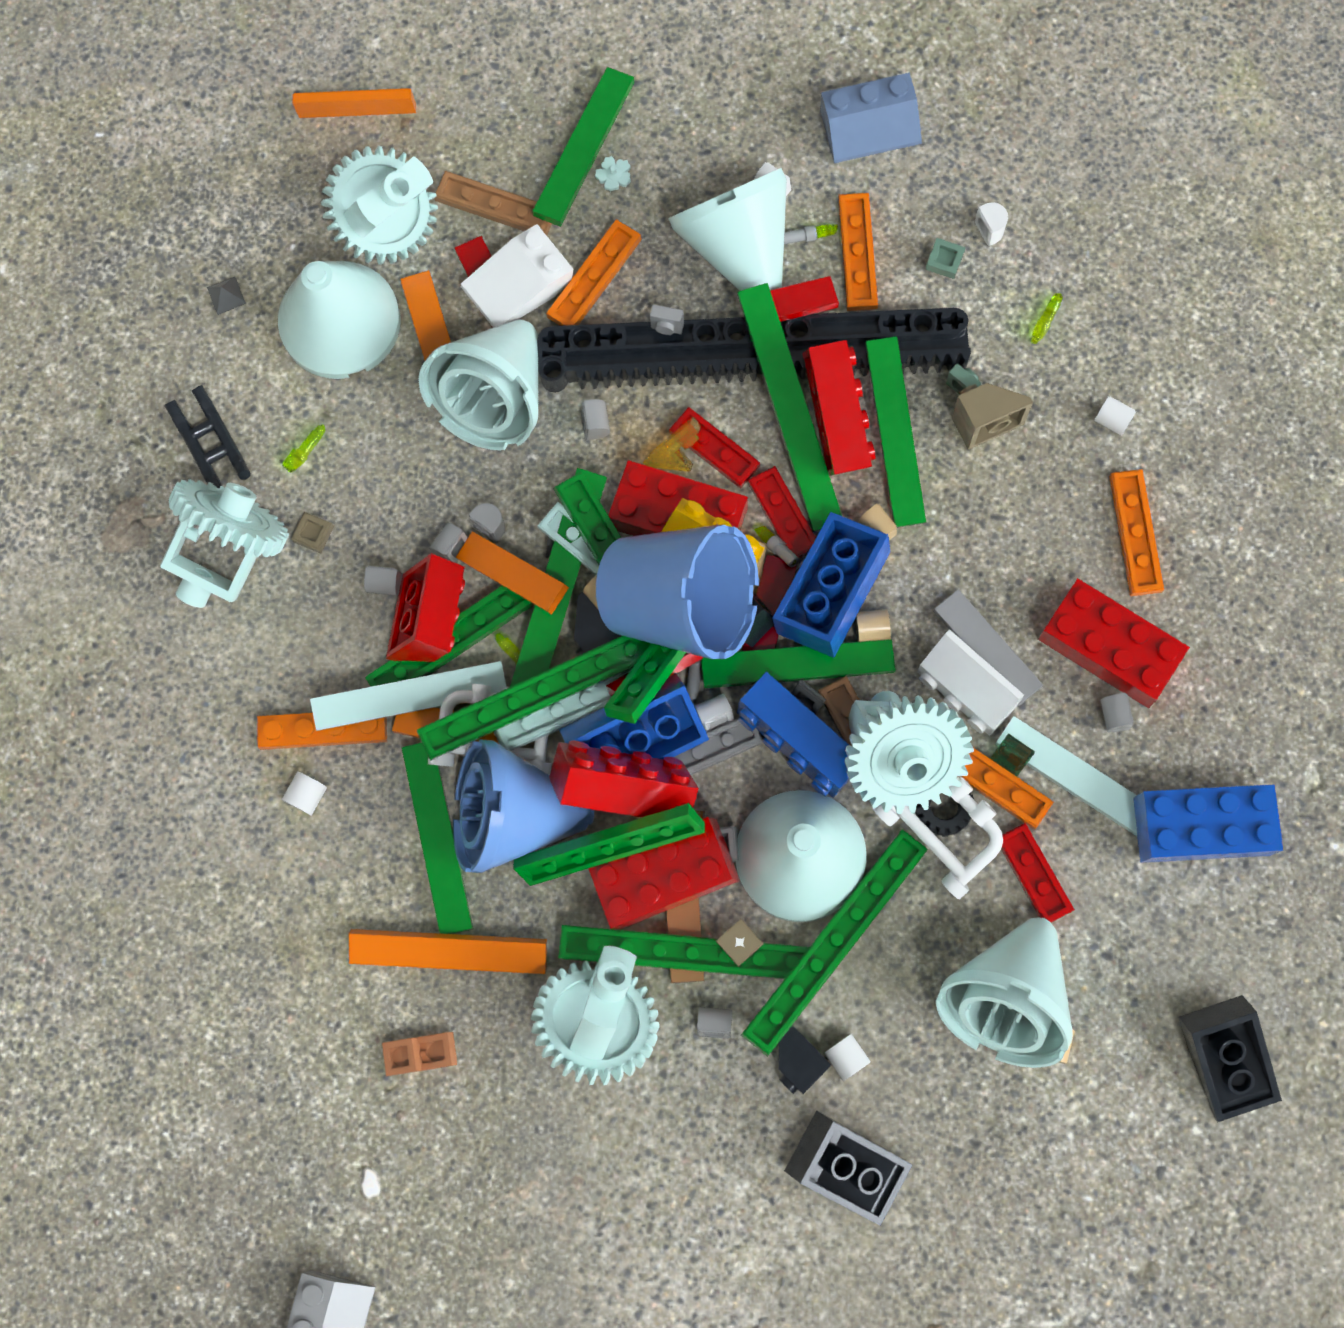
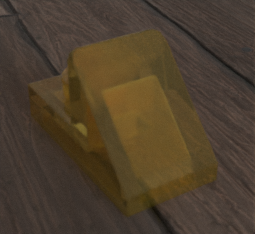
(668, 453)

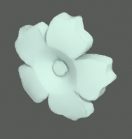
(613, 173)

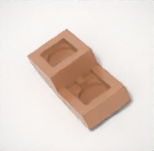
(419, 1054)

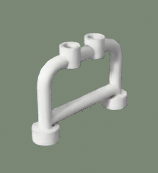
(479, 692)
(981, 813)

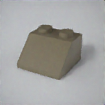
(988, 413)

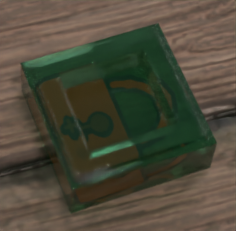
(1012, 754)

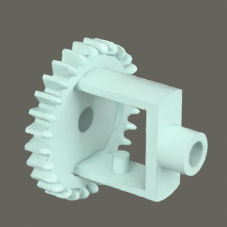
(380, 204)
(225, 514)
(905, 751)
(596, 1018)

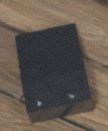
(1231, 1057)
(848, 1168)

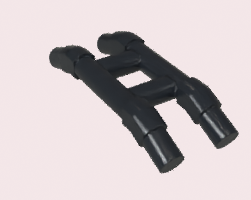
(215, 424)

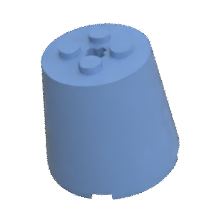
(681, 589)

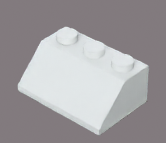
(969, 683)

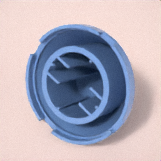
(507, 809)

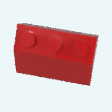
(426, 610)

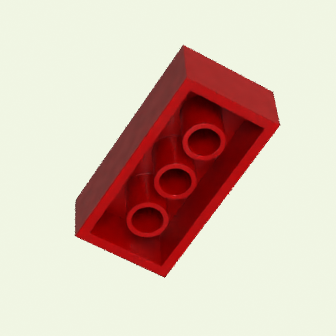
(838, 408)
(650, 496)
(1114, 643)
(619, 781)
(664, 877)

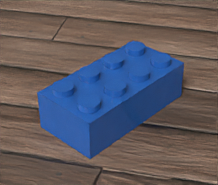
(832, 584)
(663, 729)
(795, 733)
(1207, 823)

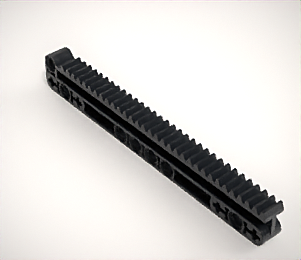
(651, 355)

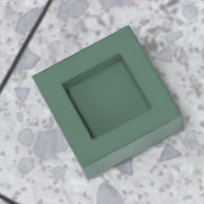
(945, 258)
(961, 378)

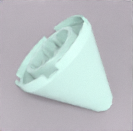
(741, 231)
(338, 318)
(486, 385)
(800, 855)
(1012, 998)

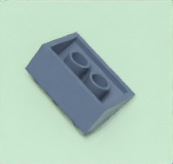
(871, 117)

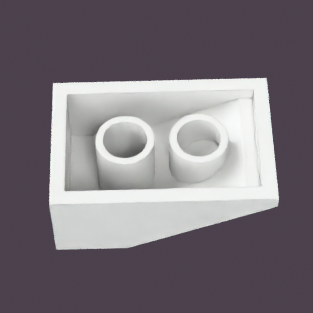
(518, 278)

